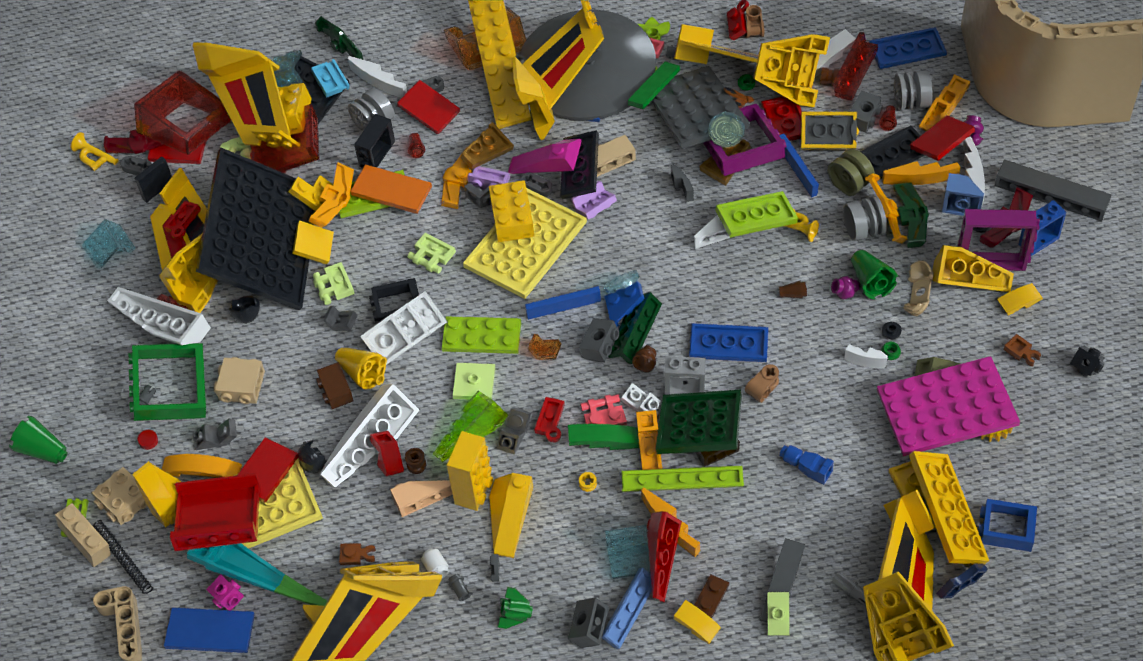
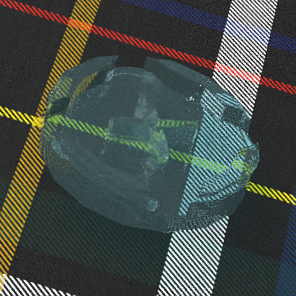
(622, 281)

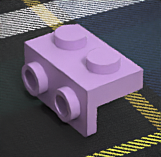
(486, 177)
(593, 203)

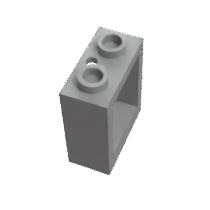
(693, 368)

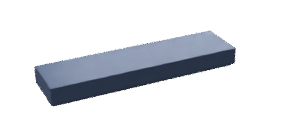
(628, 609)

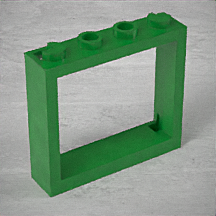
(167, 411)

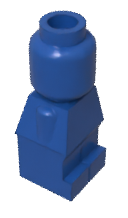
(808, 463)

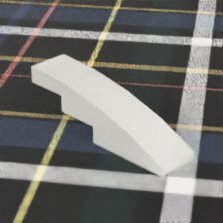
(835, 50)
(373, 75)
(973, 164)

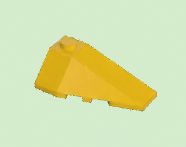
(963, 268)
(158, 492)
(508, 509)

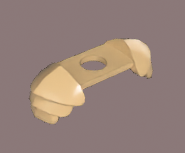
(921, 277)

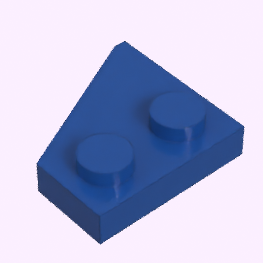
(624, 301)

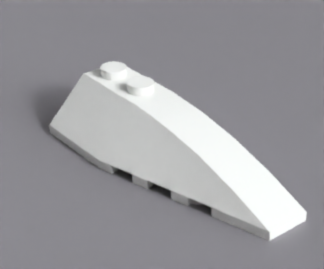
(160, 317)
(386, 411)

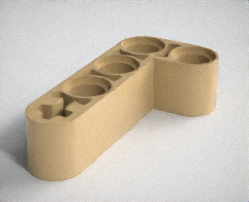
(124, 627)

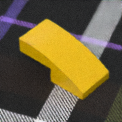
(1020, 297)
(697, 621)

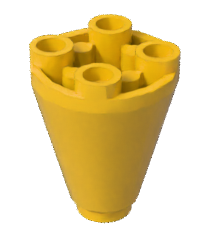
(362, 366)

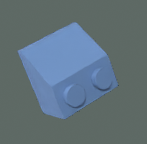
(961, 195)

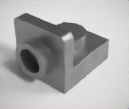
(476, 195)

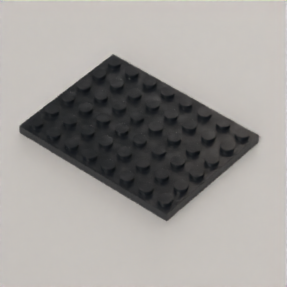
(253, 231)

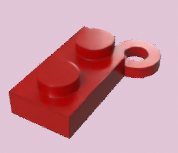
(737, 21)
(181, 219)
(549, 419)

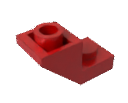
(389, 455)

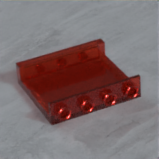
(284, 158)

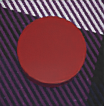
(147, 439)

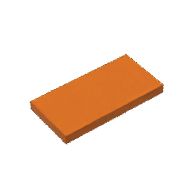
(391, 189)

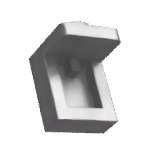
(340, 320)

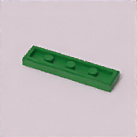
(653, 85)

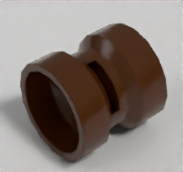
(828, 76)
(417, 465)

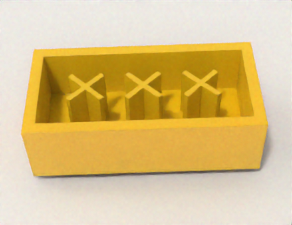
(470, 471)

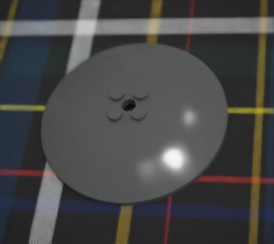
(610, 74)

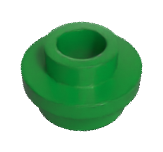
(746, 82)
(893, 347)

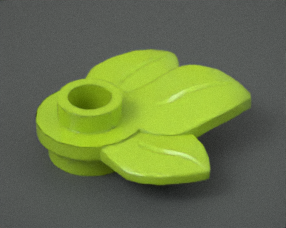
(654, 29)

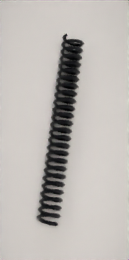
(123, 565)

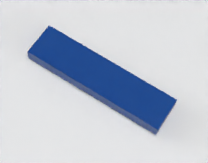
(800, 168)
(563, 302)

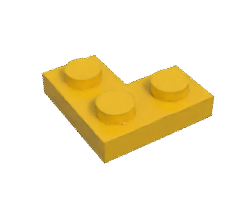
(309, 194)

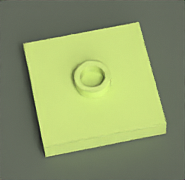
(471, 378)

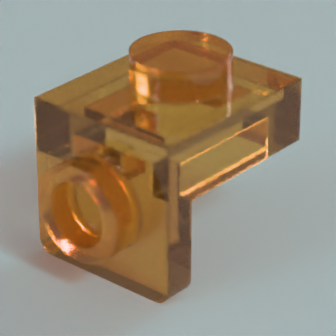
(544, 349)

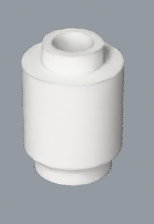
(434, 561)

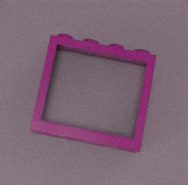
(752, 157)
(1002, 219)

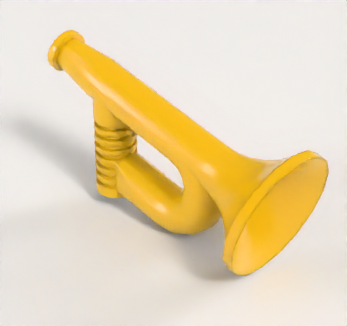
(80, 143)
(809, 230)

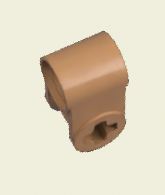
(754, 21)
(763, 383)

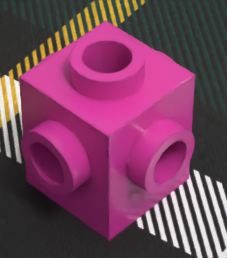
(225, 592)

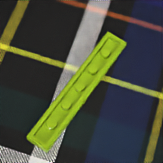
(682, 478)

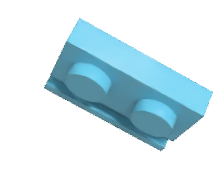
(330, 78)

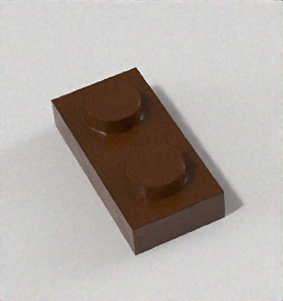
(711, 595)

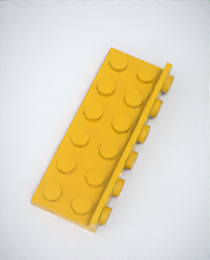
(948, 508)

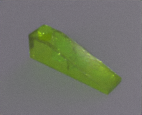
(479, 418)

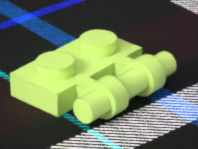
(434, 248)
(339, 282)

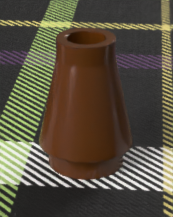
(794, 290)

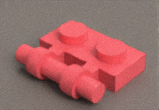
(612, 415)

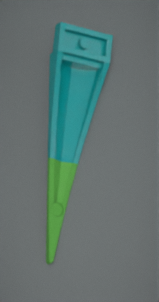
(245, 565)

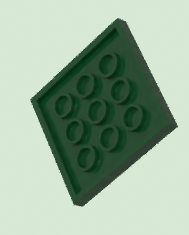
(699, 422)

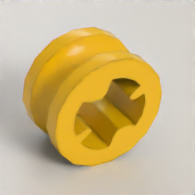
(587, 475)

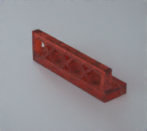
(854, 68)

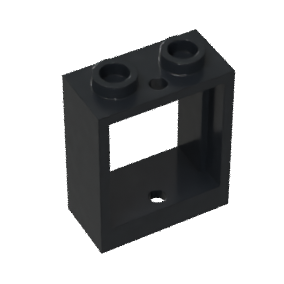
(374, 141)
(389, 290)

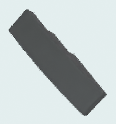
(785, 571)

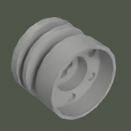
(909, 90)
(368, 105)
(864, 218)

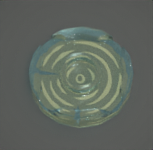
(726, 129)

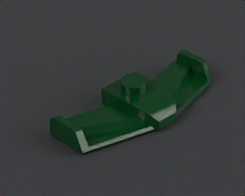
(338, 38)
(912, 213)

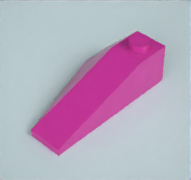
(550, 158)

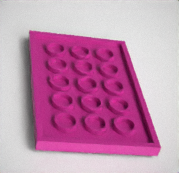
(947, 406)

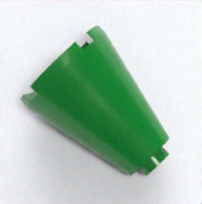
(873, 274)
(37, 441)

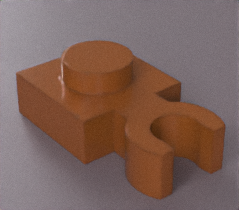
(1020, 348)
(353, 553)

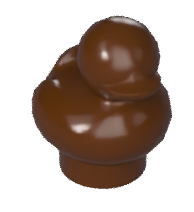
(645, 359)

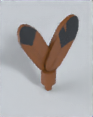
(741, 99)

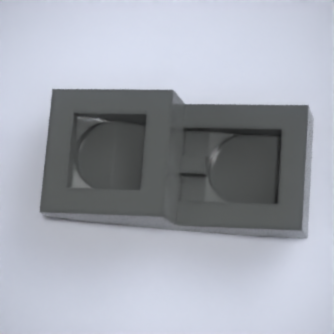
(680, 180)

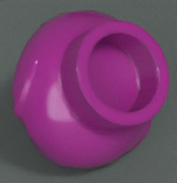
(976, 122)
(845, 287)

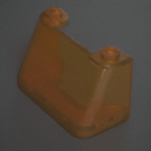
(467, 46)

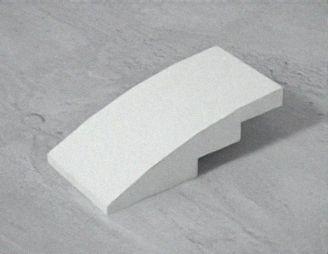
(404, 328)

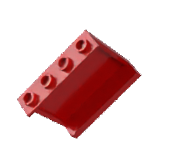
(216, 512)

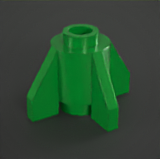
(515, 609)

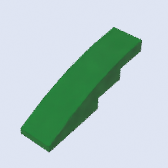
(603, 435)

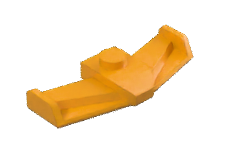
(454, 178)
(334, 197)
(889, 207)

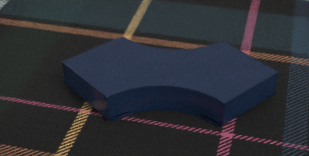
(960, 582)

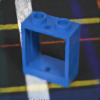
(1050, 225)
(1006, 540)

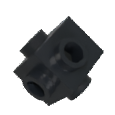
(1088, 361)

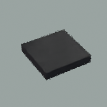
(153, 179)

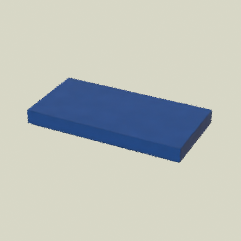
(909, 48)
(729, 342)
(209, 630)

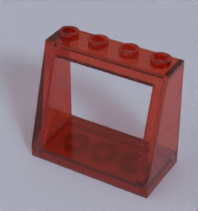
(168, 96)

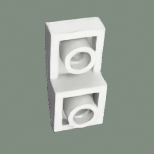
(871, 359)
(640, 400)

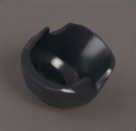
(245, 309)
(310, 458)

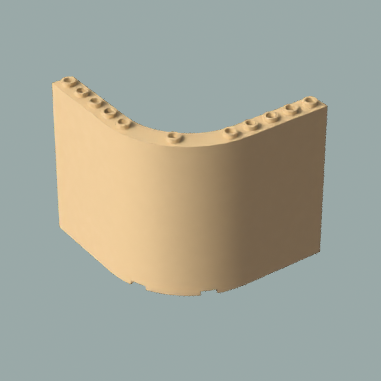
(1054, 69)

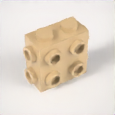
(239, 380)
(119, 497)

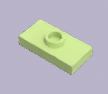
(778, 613)

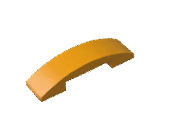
(647, 436)
(200, 465)

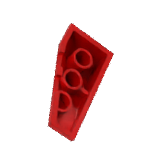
(662, 544)

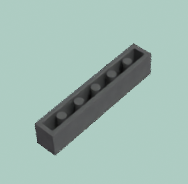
(1047, 188)

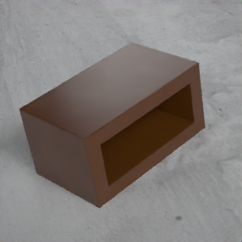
(334, 385)

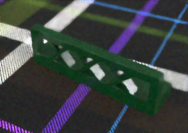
(636, 327)

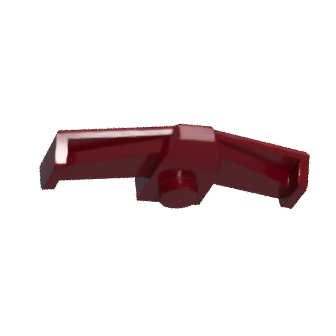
(134, 144)
(994, 236)

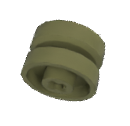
(849, 171)

